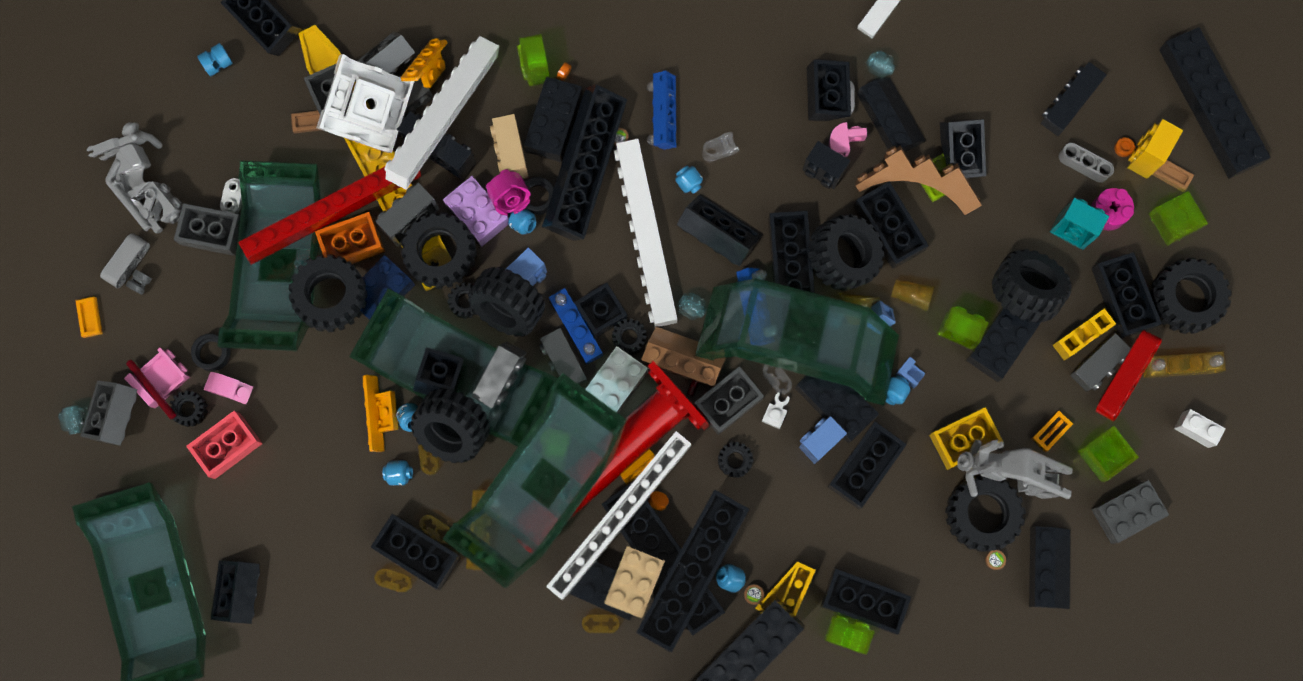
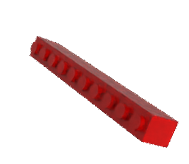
(317, 215)

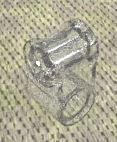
(722, 145)

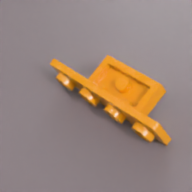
(427, 64)
(380, 412)

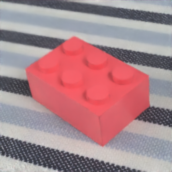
(224, 444)

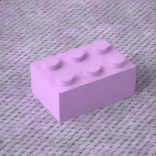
(476, 210)

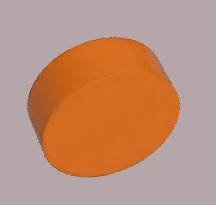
(564, 71)
(1124, 147)
(658, 500)

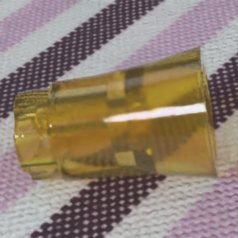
(913, 293)

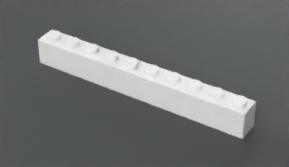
(441, 113)
(646, 233)
(619, 515)

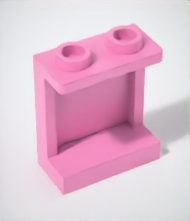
(164, 375)

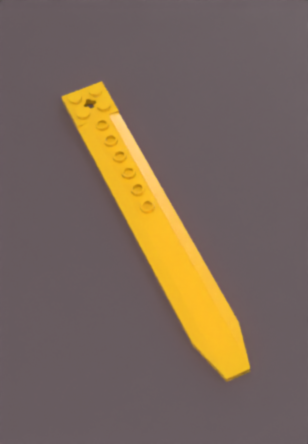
(320, 54)

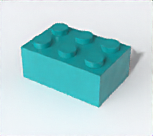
(1079, 223)

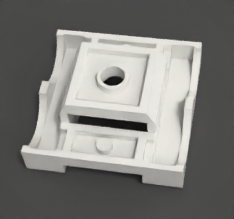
(365, 126)

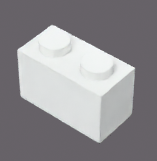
(1199, 428)

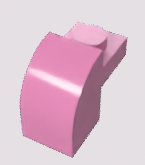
(842, 136)
(228, 387)

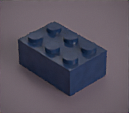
(379, 279)

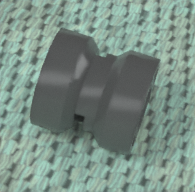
(141, 278)

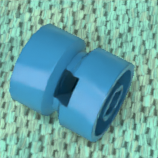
(215, 59)

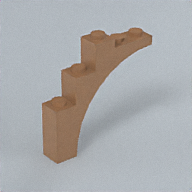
(924, 171)

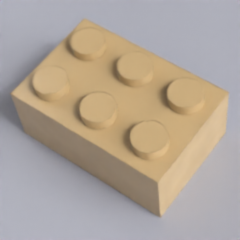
(508, 145)
(634, 582)

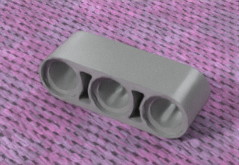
(1076, 162)
(125, 260)

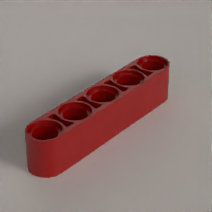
(1128, 375)

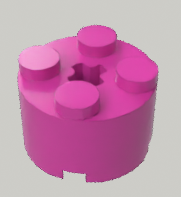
(508, 192)
(1121, 207)

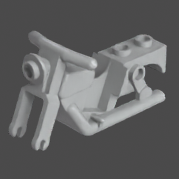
(127, 181)
(1019, 464)

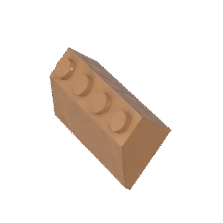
(677, 356)

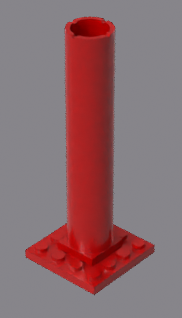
(646, 427)

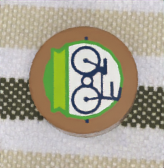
(621, 136)
(995, 560)
(753, 594)

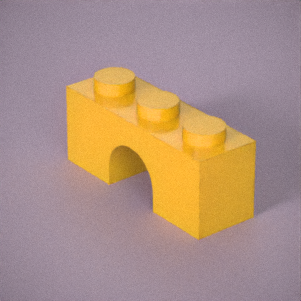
(1084, 334)

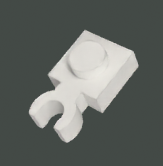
(775, 414)

